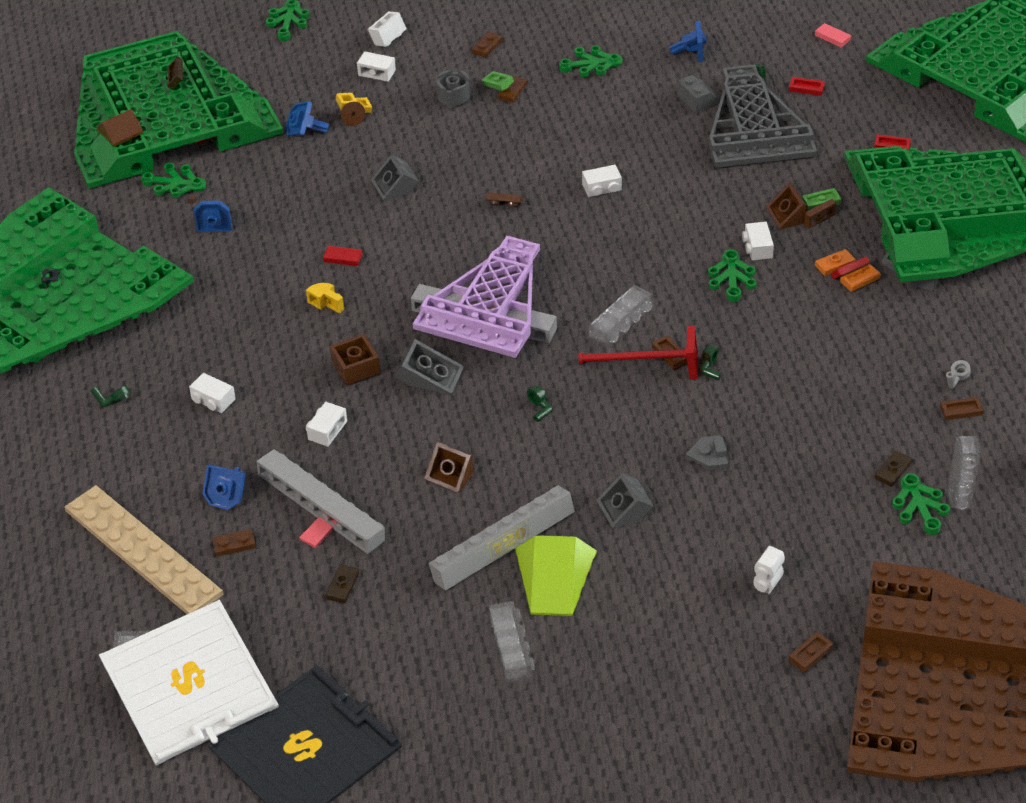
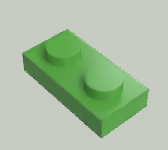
(498, 81)
(815, 199)

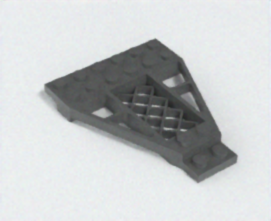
(760, 142)

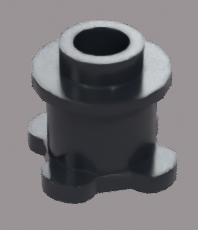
(54, 273)

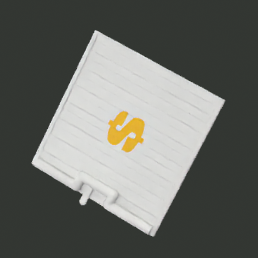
(188, 682)

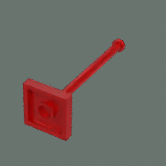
(690, 353)

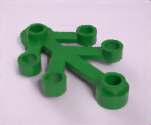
(290, 6)
(613, 60)
(194, 183)
(731, 259)
(911, 484)

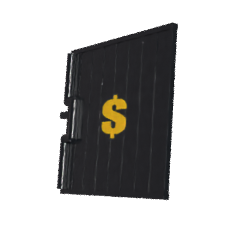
(308, 745)

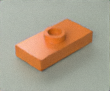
(833, 262)
(860, 277)

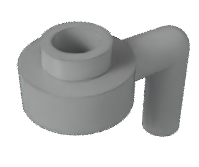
(954, 376)

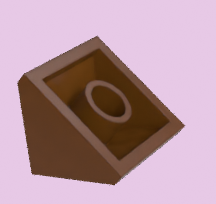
(120, 128)
(787, 208)
(449, 467)

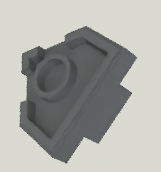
(709, 453)

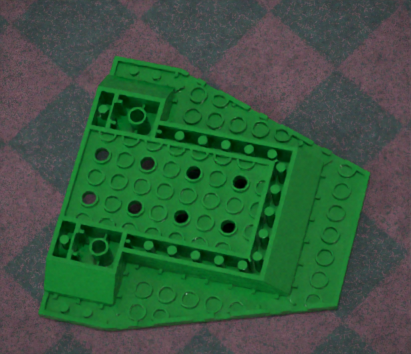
(971, 52)
(123, 75)
(924, 210)
(87, 300)

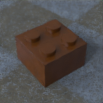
(355, 359)

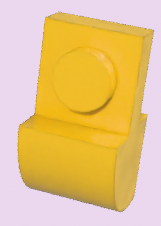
(344, 98)
(324, 295)

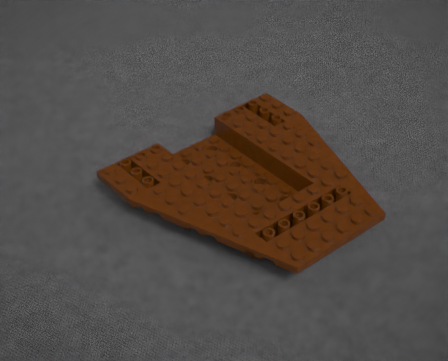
(954, 630)

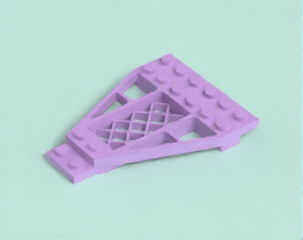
(486, 327)

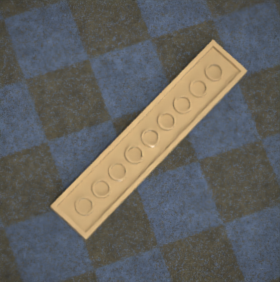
(143, 550)

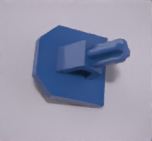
(692, 42)
(300, 120)
(212, 216)
(223, 486)

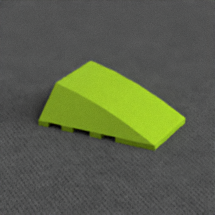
(554, 572)

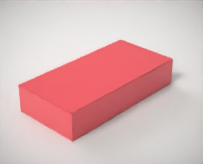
(833, 35)
(317, 532)

